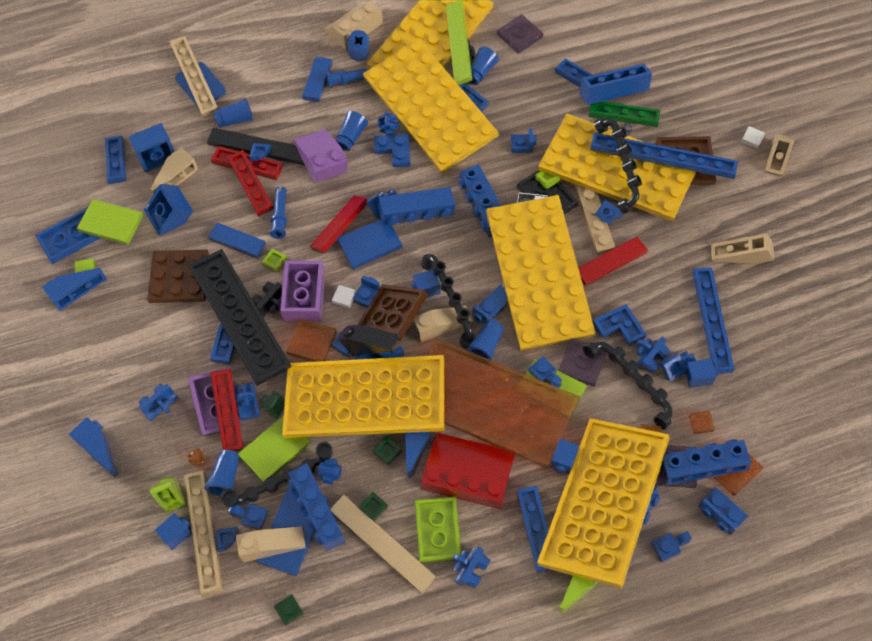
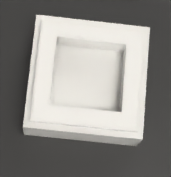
(753, 137)
(343, 296)

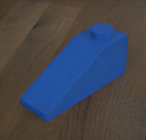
(70, 287)
(94, 442)
(415, 446)

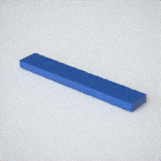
(713, 320)

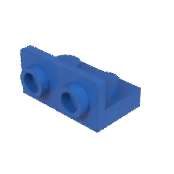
(722, 511)

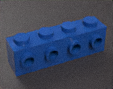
(615, 84)
(479, 194)
(416, 206)
(705, 462)
(317, 508)

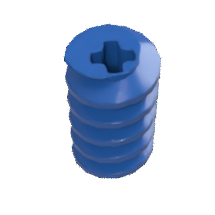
(358, 45)

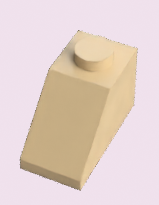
(779, 154)

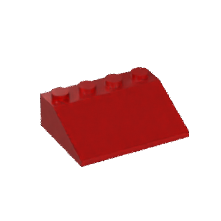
(467, 471)

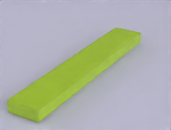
(459, 42)

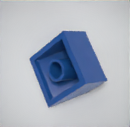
(168, 209)

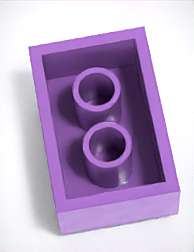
(303, 291)

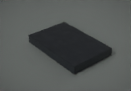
(532, 186)

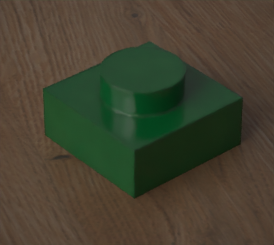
(387, 450)
(373, 506)
(288, 609)

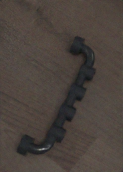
(628, 165)
(431, 262)
(645, 383)
(230, 497)

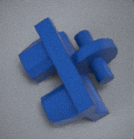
(656, 348)
(247, 401)
(158, 402)
(466, 575)

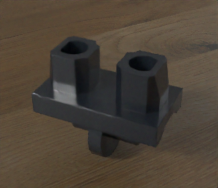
(271, 300)

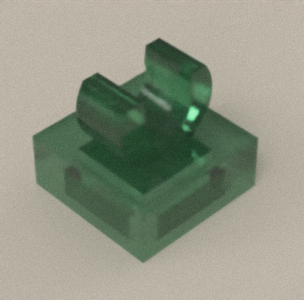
(273, 404)

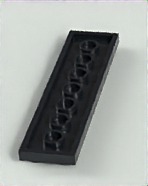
(240, 317)

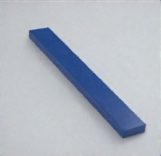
(668, 156)

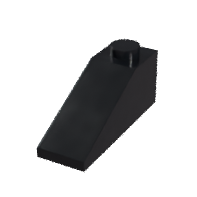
(367, 340)

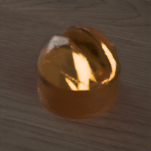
(196, 457)

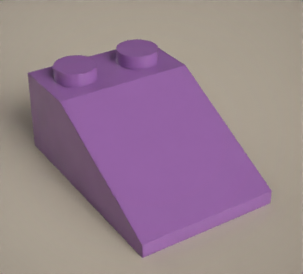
(321, 155)
(204, 401)

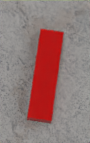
(263, 167)
(250, 183)
(339, 224)
(612, 260)
(227, 410)

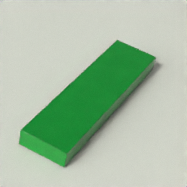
(625, 113)

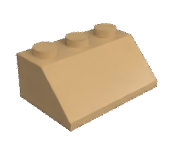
(364, 17)

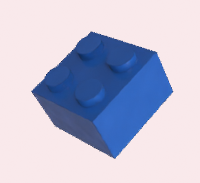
(152, 146)

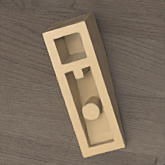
(175, 169)
(744, 250)
(436, 323)
(269, 542)

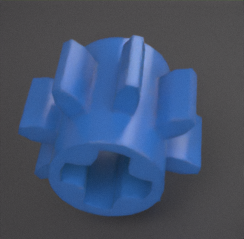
(388, 123)
(330, 471)

